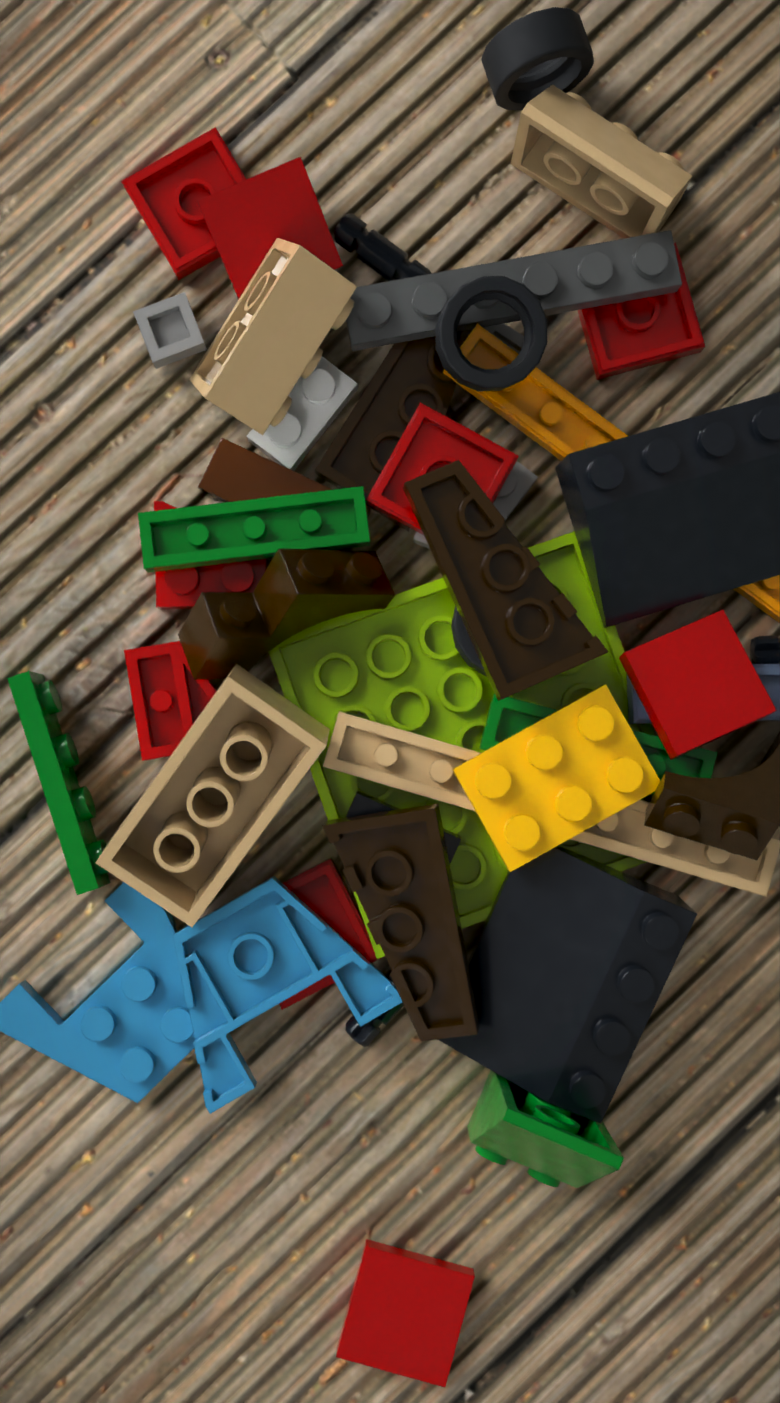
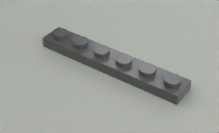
(559, 279)

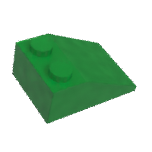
(540, 1136)

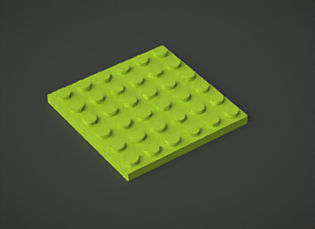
(408, 675)

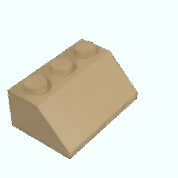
(597, 164)
(273, 335)

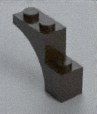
(291, 596)
(724, 812)

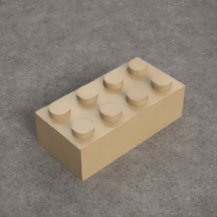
(214, 796)

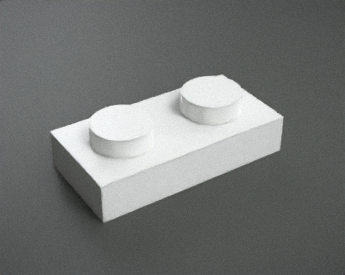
(312, 410)

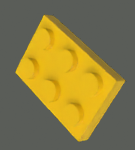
(557, 778)

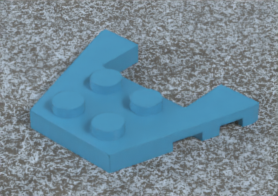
(252, 960)
(131, 1025)

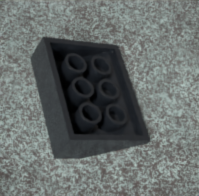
(678, 509)
(570, 977)

